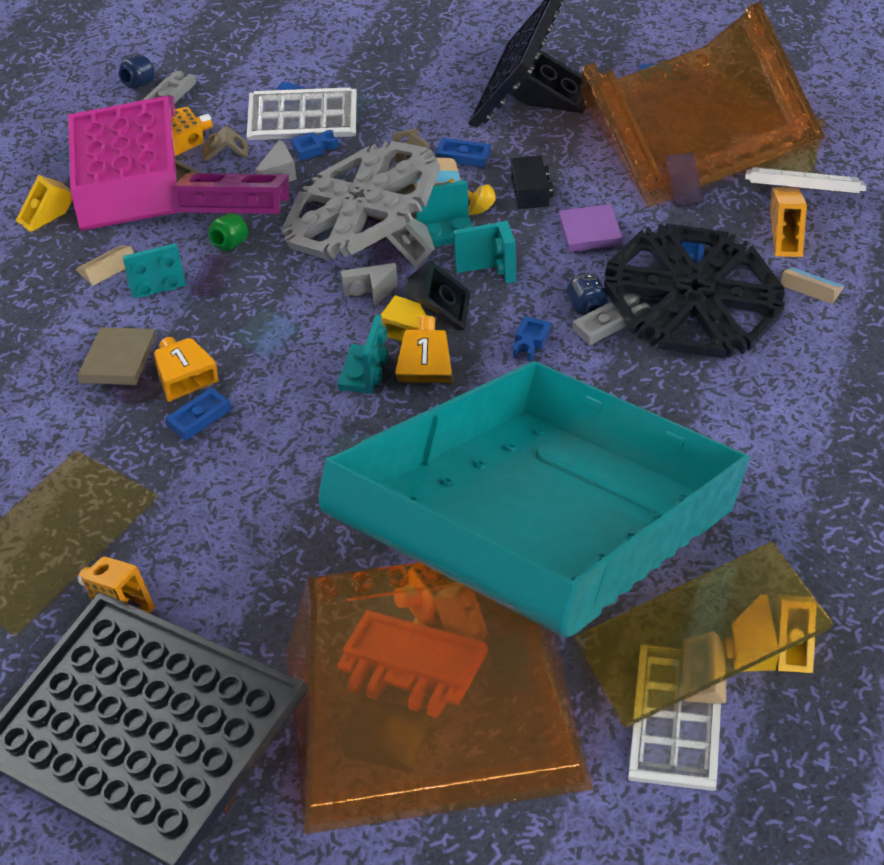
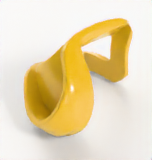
(481, 199)

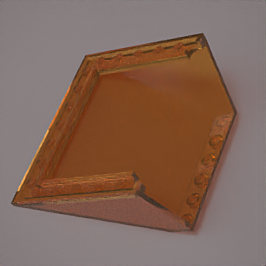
(721, 102)
(424, 701)

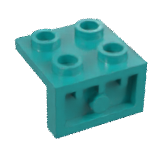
(446, 212)
(485, 248)
(154, 271)
(363, 363)

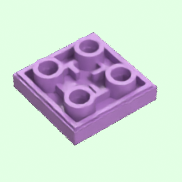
(590, 228)

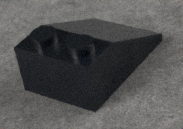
(552, 86)

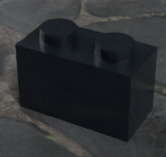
(531, 182)

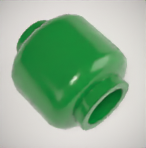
(228, 231)

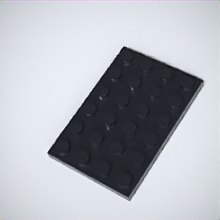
(516, 60)

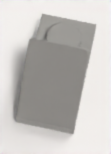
(374, 279)

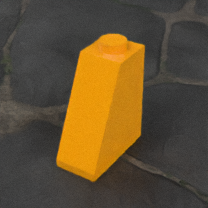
(788, 221)

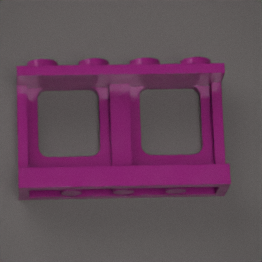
(230, 193)

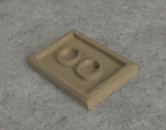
(117, 356)

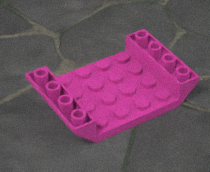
(122, 162)

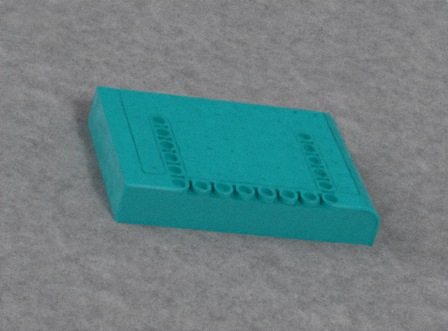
(536, 492)

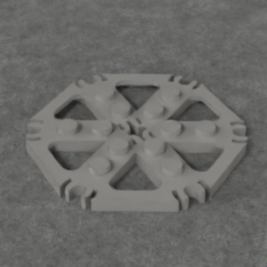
(369, 194)

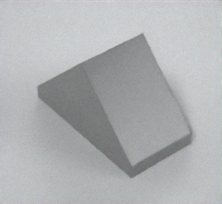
(278, 162)
(413, 242)

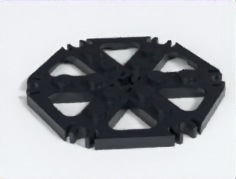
(712, 293)

